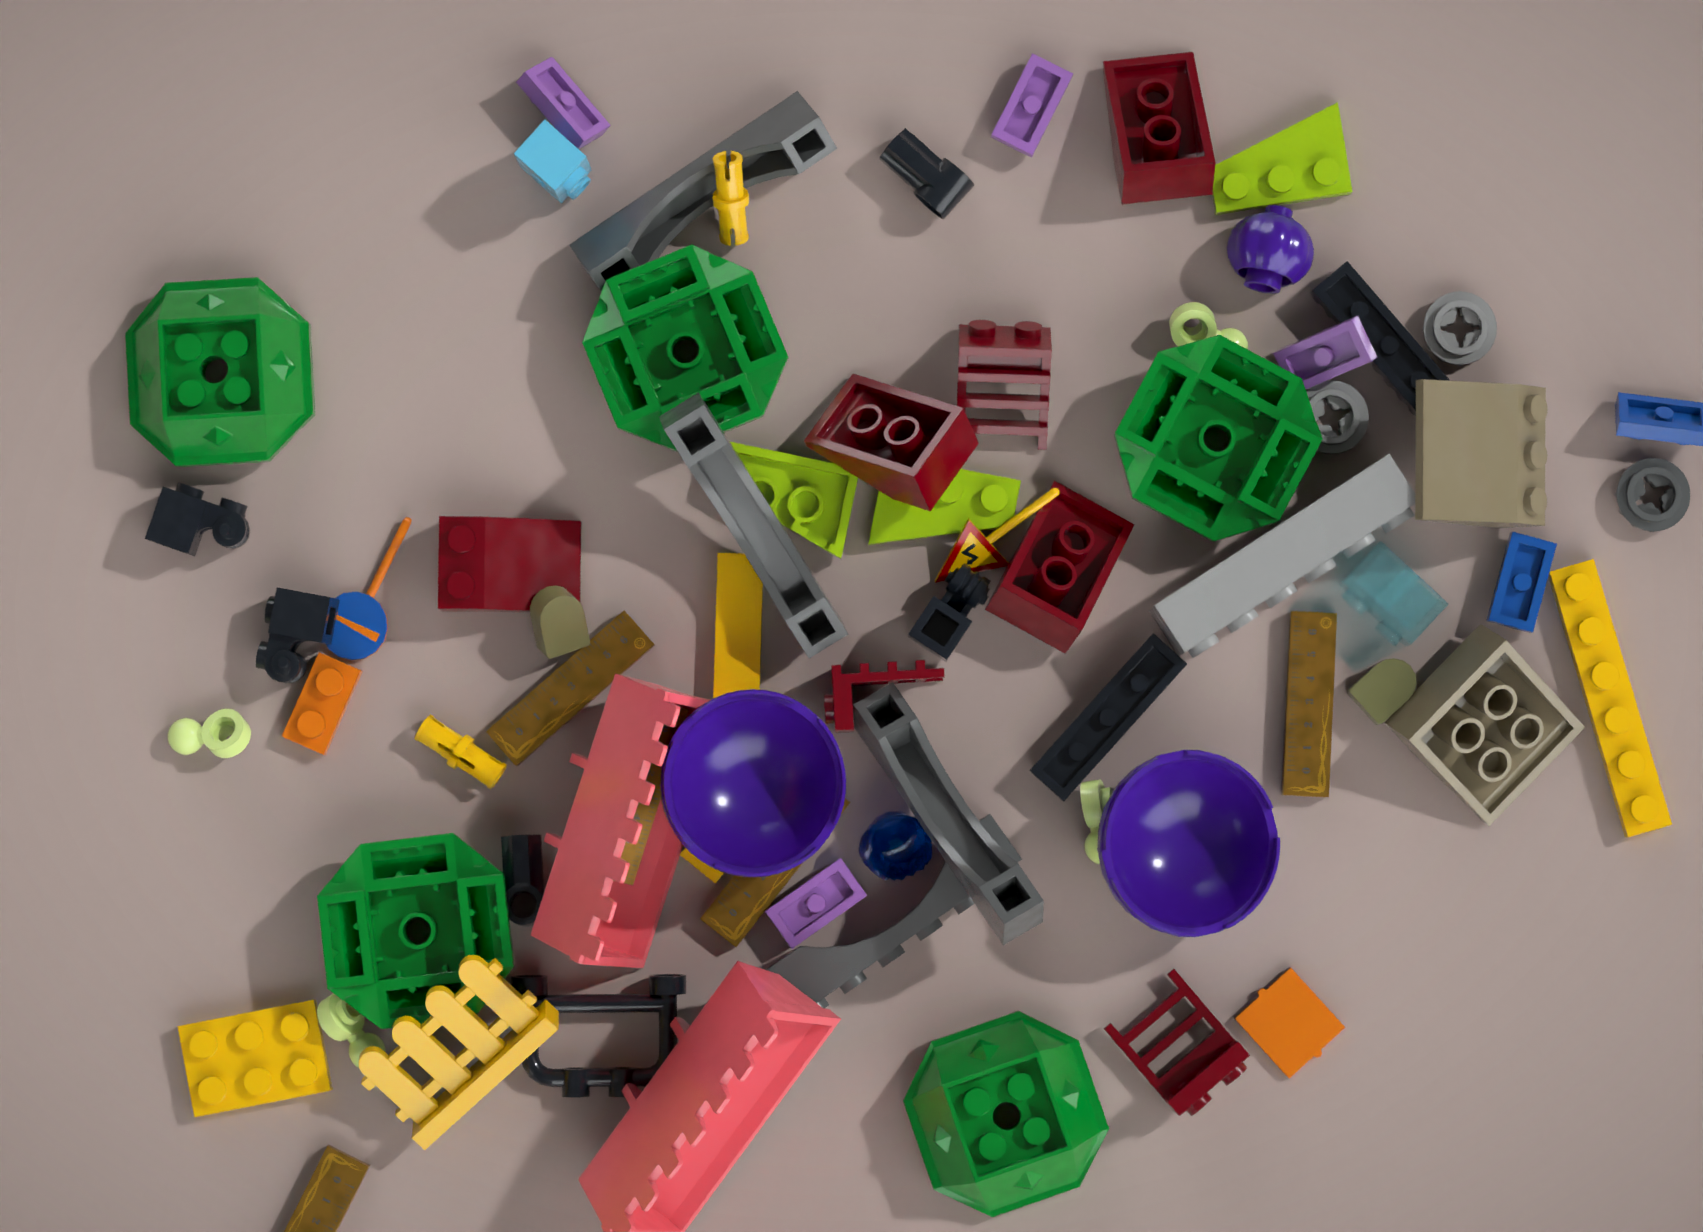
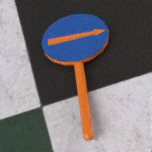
(360, 618)

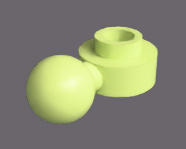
(1206, 328)
(188, 736)
(1093, 800)
(345, 1023)

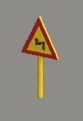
(978, 550)

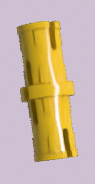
(730, 198)
(460, 751)

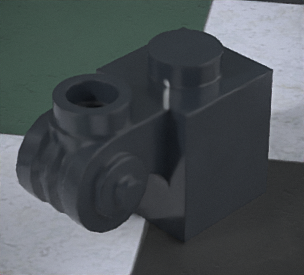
(184, 517)
(946, 619)
(293, 620)

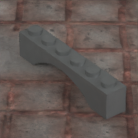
(772, 146)
(753, 524)
(979, 863)
(824, 969)

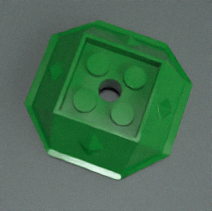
(677, 300)
(266, 384)
(1266, 427)
(376, 897)
(993, 1064)

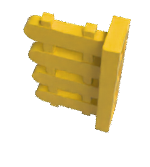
(462, 1084)

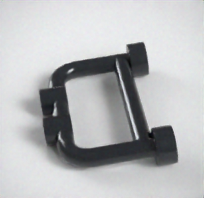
(578, 1080)

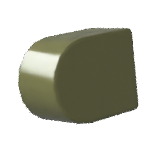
(558, 622)
(1384, 689)

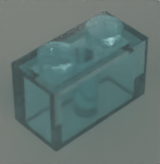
(1391, 595)

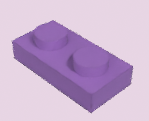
(563, 103)
(1032, 105)
(1327, 353)
(816, 903)

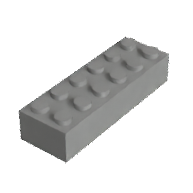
(1283, 555)

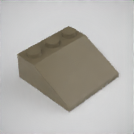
(1480, 453)
(1485, 723)

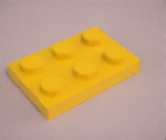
(255, 1058)

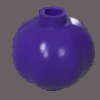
(1270, 250)

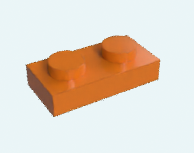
(322, 703)

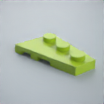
(1286, 168)
(804, 493)
(973, 495)

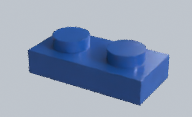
(1659, 419)
(1521, 582)

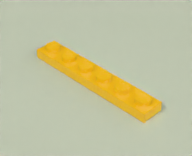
(1609, 698)

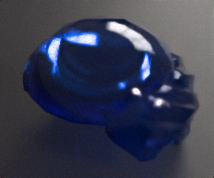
(895, 846)

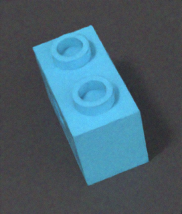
(554, 162)

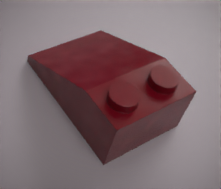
(1158, 128)
(894, 440)
(505, 561)
(1060, 568)

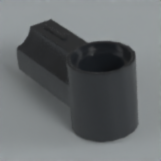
(935, 181)
(523, 871)

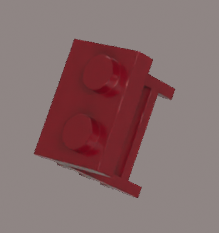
(1006, 356)
(839, 704)
(1190, 1079)

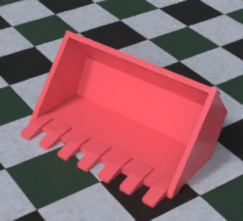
(582, 905)
(705, 1102)

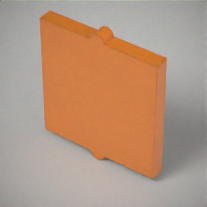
(1289, 1022)

